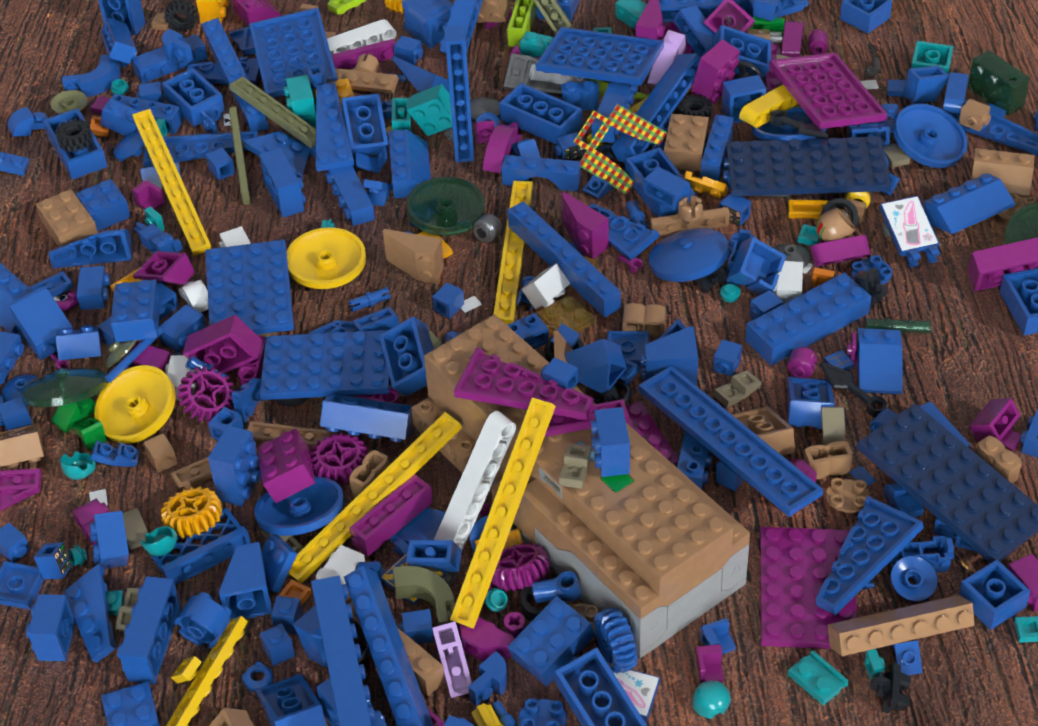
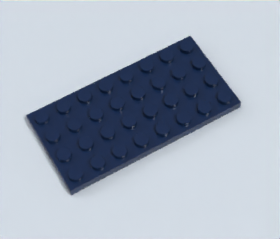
(807, 166)
(953, 483)

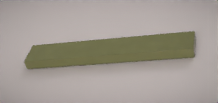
(274, 111)
(239, 156)

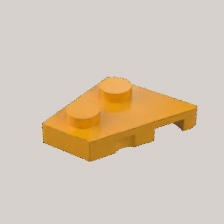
(706, 184)

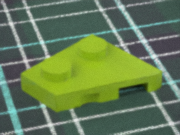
(341, 6)

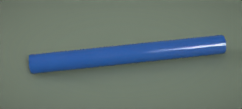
(131, 357)

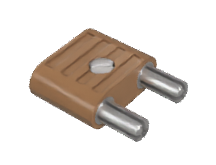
(775, 37)

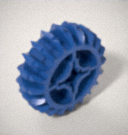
(615, 640)

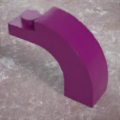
(499, 145)

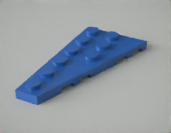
(866, 550)

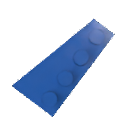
(213, 74)
(625, 235)
(91, 612)

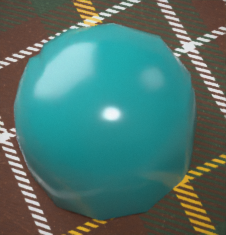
(77, 466)
(160, 541)
(711, 699)

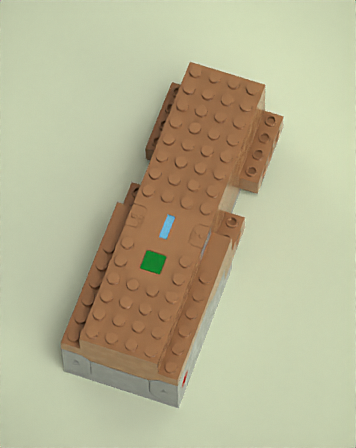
(632, 538)

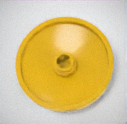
(326, 258)
(135, 404)

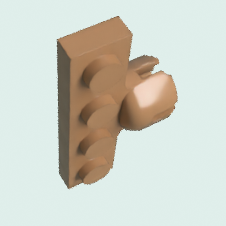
(365, 78)
(691, 216)

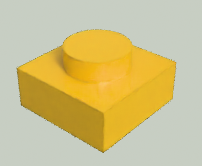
(186, 670)

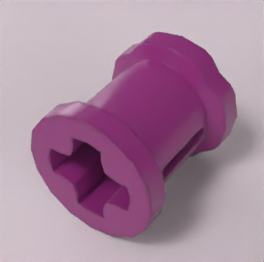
(514, 623)

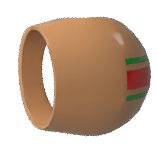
(834, 225)

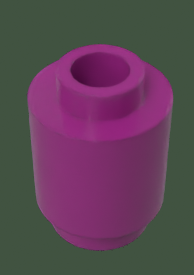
(818, 42)

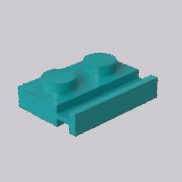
(817, 677)

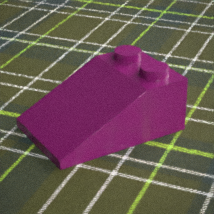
(650, 22)
(585, 226)

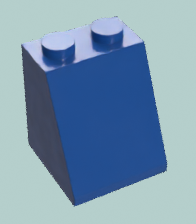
(38, 320)
(672, 350)
(246, 583)

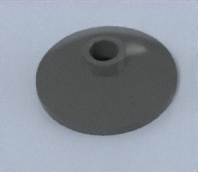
(794, 253)

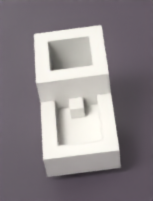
(195, 295)

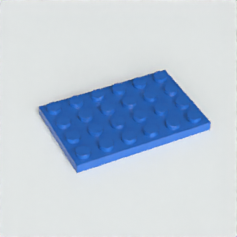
(289, 47)
(600, 56)
(250, 284)
(324, 365)

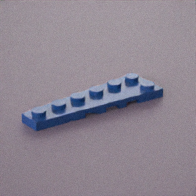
(1006, 132)
(331, 134)
(196, 146)

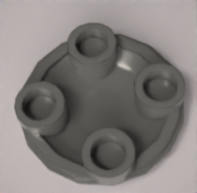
(484, 105)

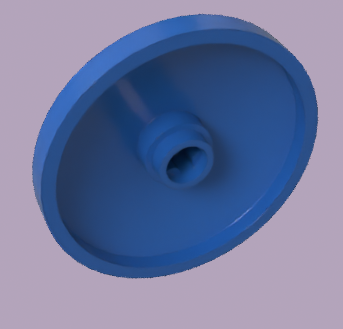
(770, 132)
(930, 135)
(689, 255)
(301, 511)

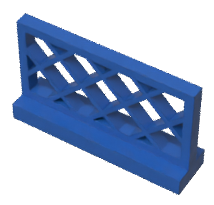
(203, 555)

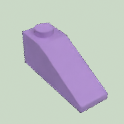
(673, 46)
(452, 659)

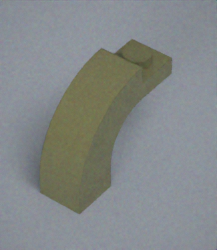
(426, 585)

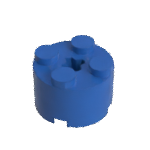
(203, 620)

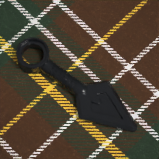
(780, 118)
(843, 379)

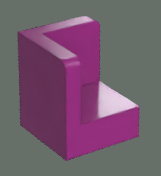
(148, 195)
(709, 663)

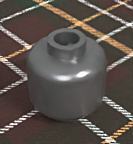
(487, 228)

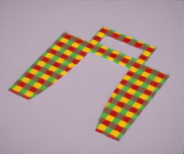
(626, 122)

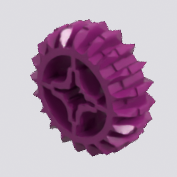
(202, 380)
(326, 453)
(521, 566)

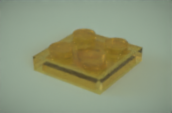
(567, 312)

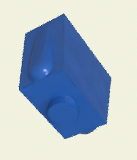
(924, 84)

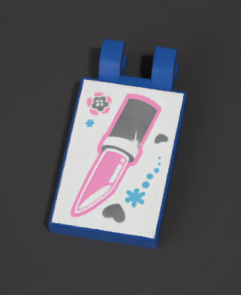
(910, 229)
(640, 689)

